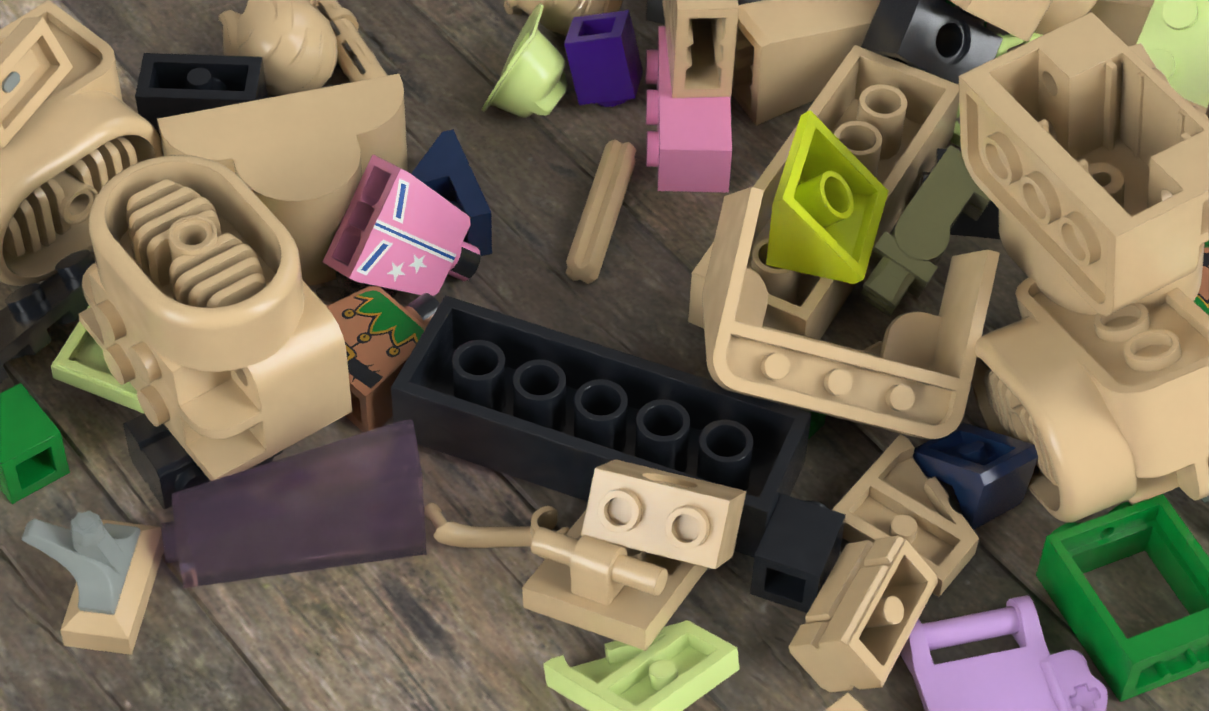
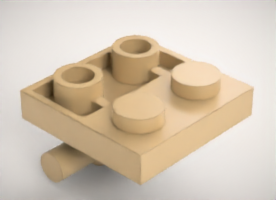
(606, 585)

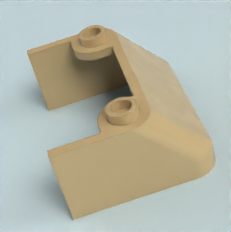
(910, 388)

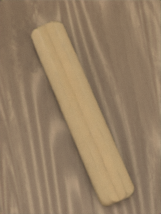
(601, 212)

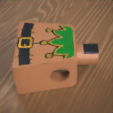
(378, 343)

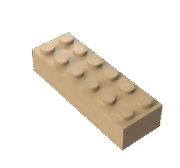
(892, 125)

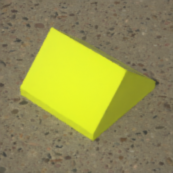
(824, 208)

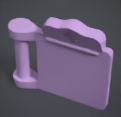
(1001, 680)

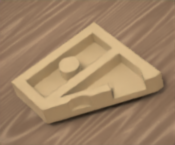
(901, 501)

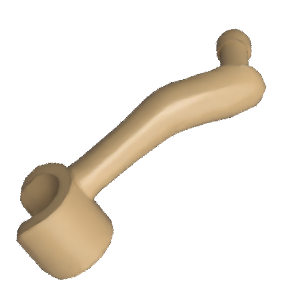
(490, 536)

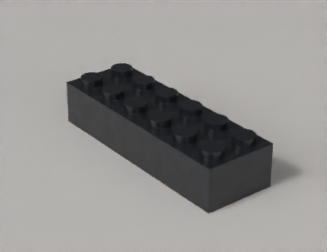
(564, 405)

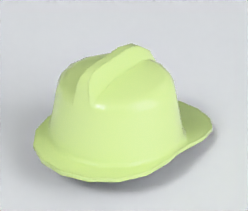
(532, 74)

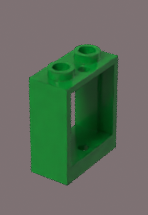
(1155, 655)

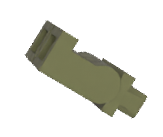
(922, 233)

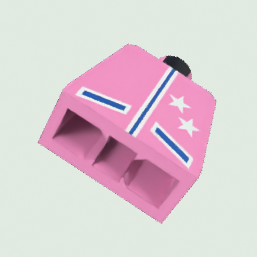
(401, 234)

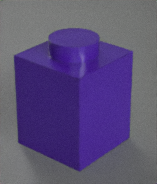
(604, 58)

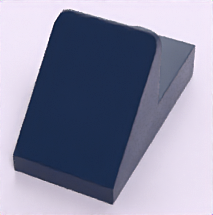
(450, 175)
(983, 467)

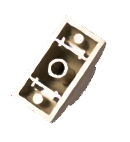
(301, 153)

